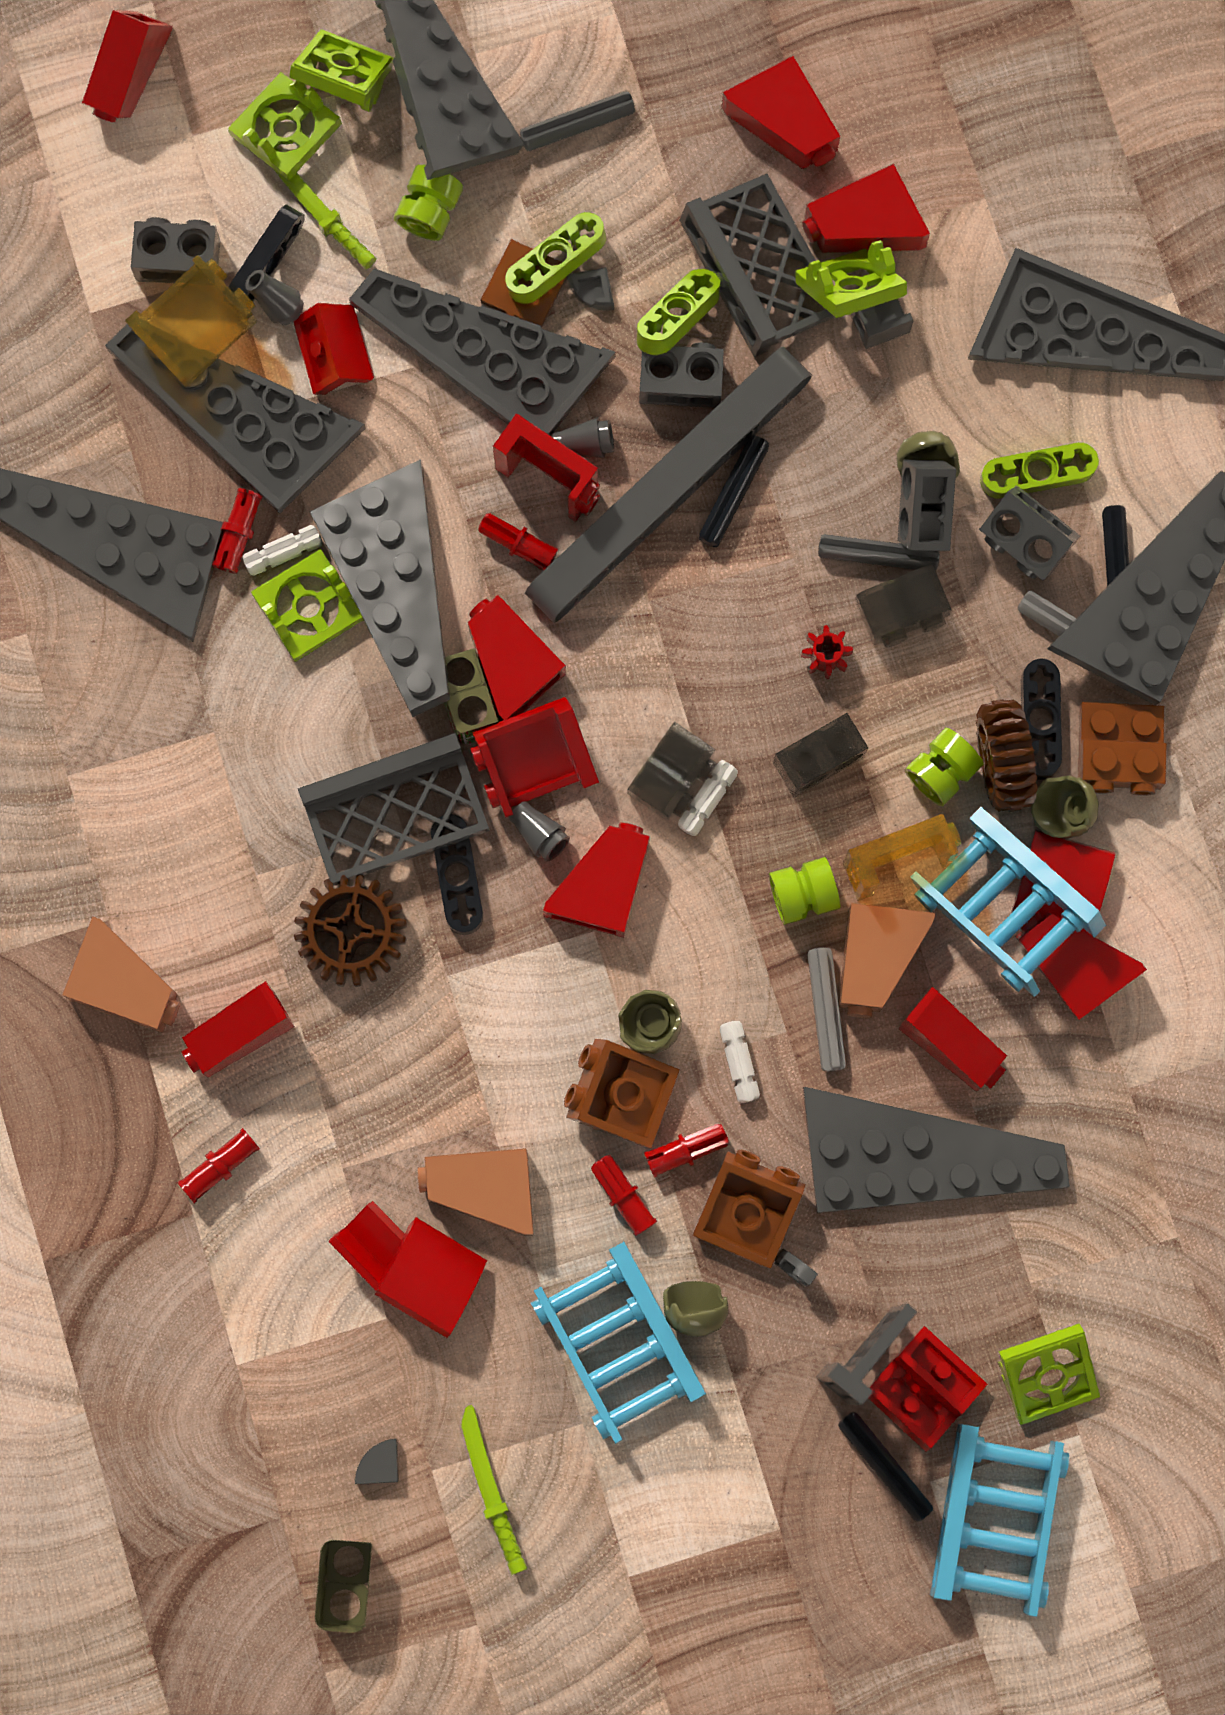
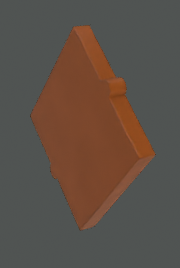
(498, 296)

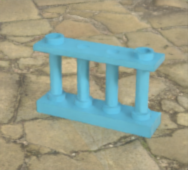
(1018, 862)
(659, 1345)
(957, 1534)

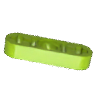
(554, 274)
(680, 296)
(1069, 477)

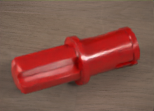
(518, 541)
(686, 1149)
(623, 1194)

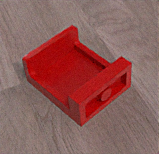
(528, 442)
(533, 755)

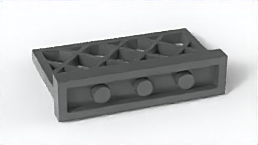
(735, 286)
(381, 776)
(847, 1379)

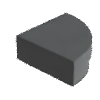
(592, 288)
(795, 1268)
(379, 1464)

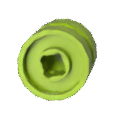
(426, 207)
(951, 754)
(804, 890)

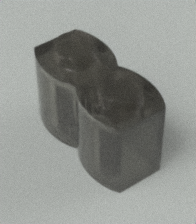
(903, 606)
(672, 771)

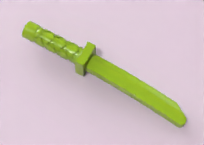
(328, 221)
(495, 1508)

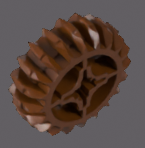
(1006, 755)
(369, 935)

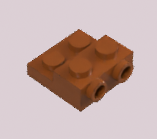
(1122, 747)
(620, 1092)
(750, 1208)

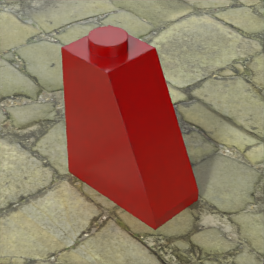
(125, 63)
(784, 114)
(866, 213)
(512, 658)
(603, 883)
(1082, 967)
(236, 1031)
(954, 1041)

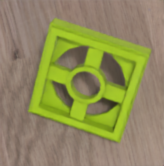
(330, 47)
(285, 162)
(877, 261)
(313, 565)
(1080, 1391)

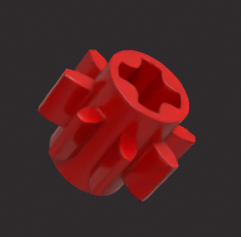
(818, 658)

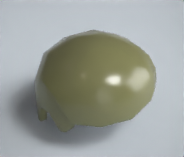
(928, 446)
(1065, 807)
(650, 1022)
(695, 1307)

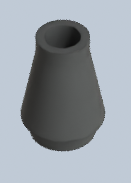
(276, 298)
(588, 438)
(540, 832)

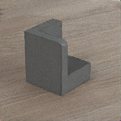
(882, 323)

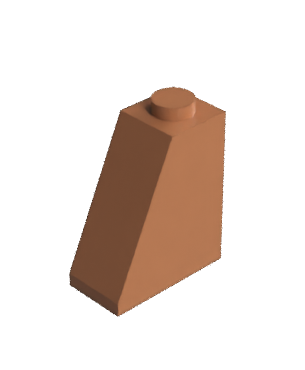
(877, 954)
(119, 982)
(483, 1186)

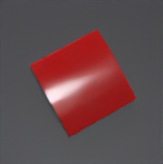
(1079, 864)
(431, 1277)
(925, 1388)

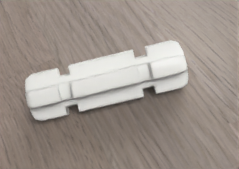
(282, 550)
(707, 798)
(739, 1061)

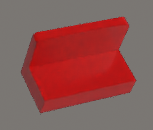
(332, 347)
(369, 1243)

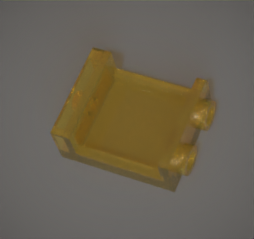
(194, 320)
(863, 859)

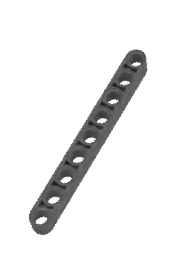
(668, 484)

